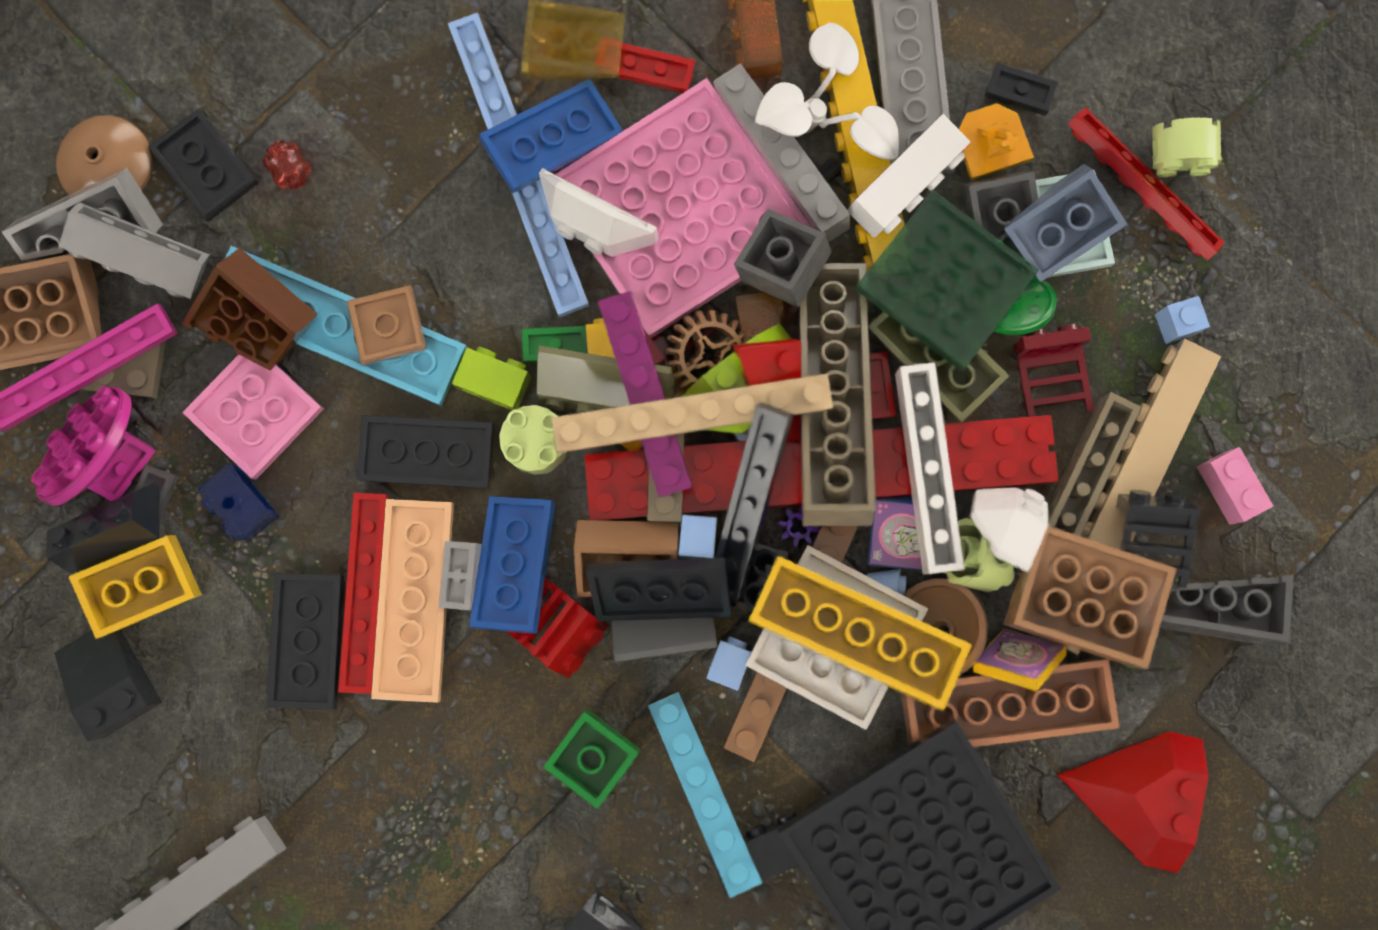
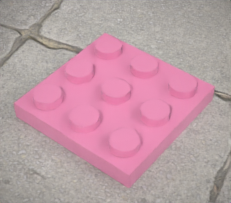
(252, 413)

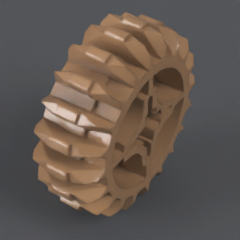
(699, 343)

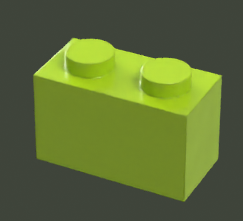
(491, 378)

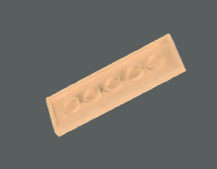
(409, 615)

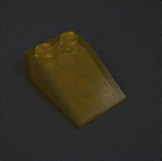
(571, 41)

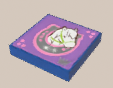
(894, 536)

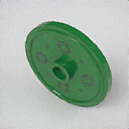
(1030, 311)

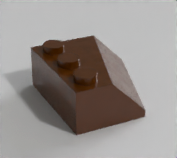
(250, 311)

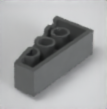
(1233, 610)

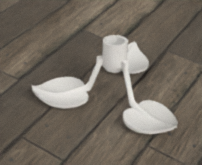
(788, 114)

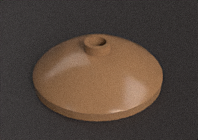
(119, 147)
(953, 608)

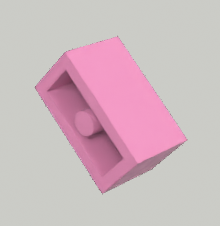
(1234, 486)

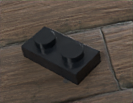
(1021, 89)

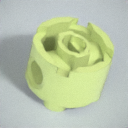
(1186, 146)
(530, 441)
(981, 567)

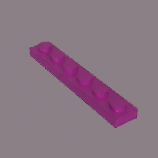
(643, 386)

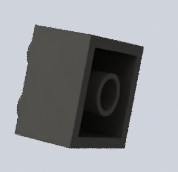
(783, 257)

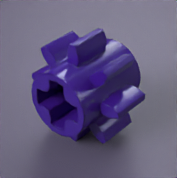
(796, 536)

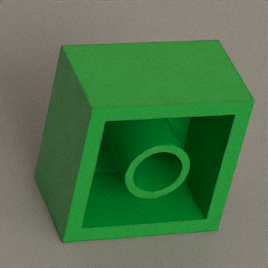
(592, 758)

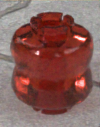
(286, 165)

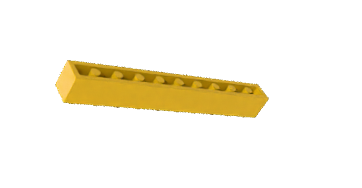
(847, 96)

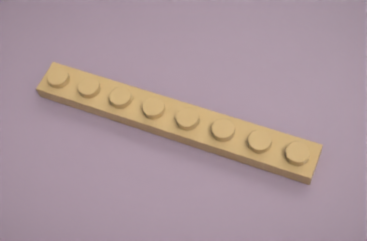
(688, 413)

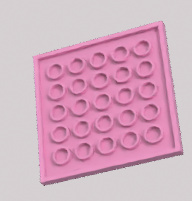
(702, 189)

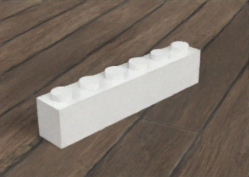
(929, 469)

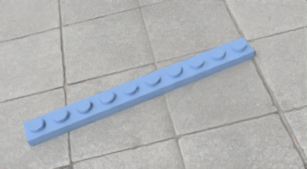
(531, 200)

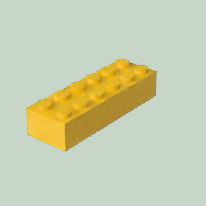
(860, 633)

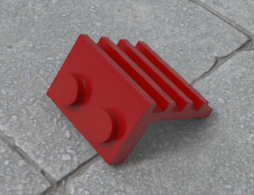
(567, 637)

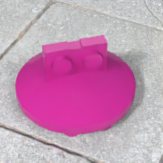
(94, 453)

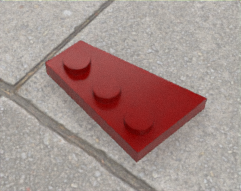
(772, 363)

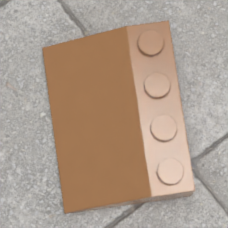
(47, 310)
(1092, 598)

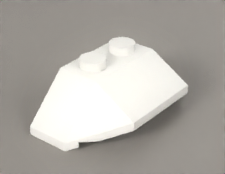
(594, 220)
(1011, 522)

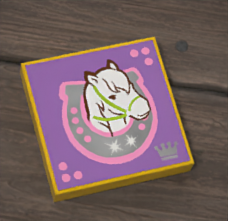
(1020, 659)

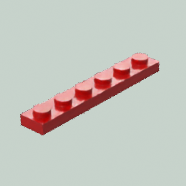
(1153, 191)
(362, 593)

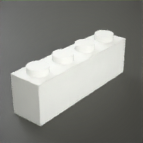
(908, 176)

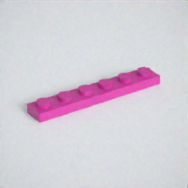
(84, 365)

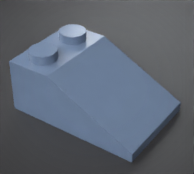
(1065, 222)

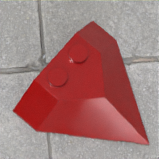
(1148, 796)

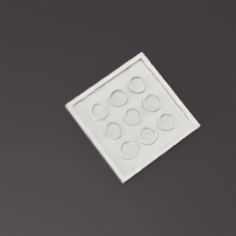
(820, 678)

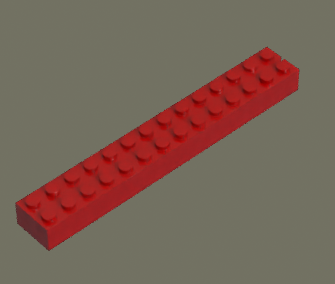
(979, 456)

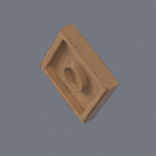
(386, 325)

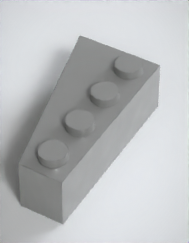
(116, 195)

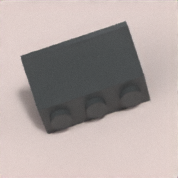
(661, 637)

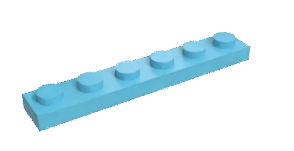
(705, 795)

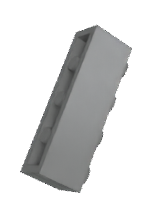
(133, 250)

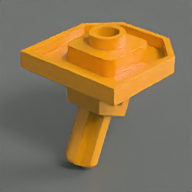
(995, 141)

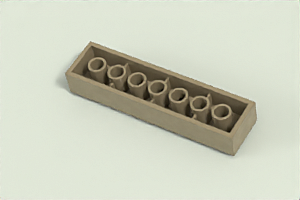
(837, 441)

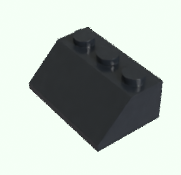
(106, 531)

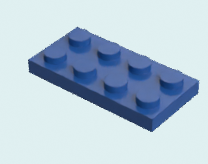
(550, 135)
(512, 564)

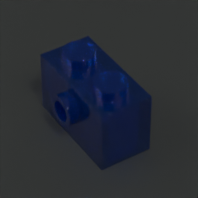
(237, 503)

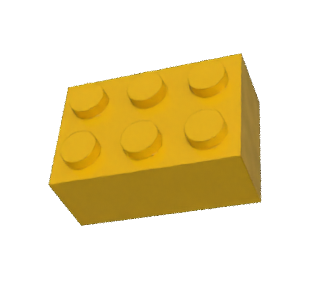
(135, 585)

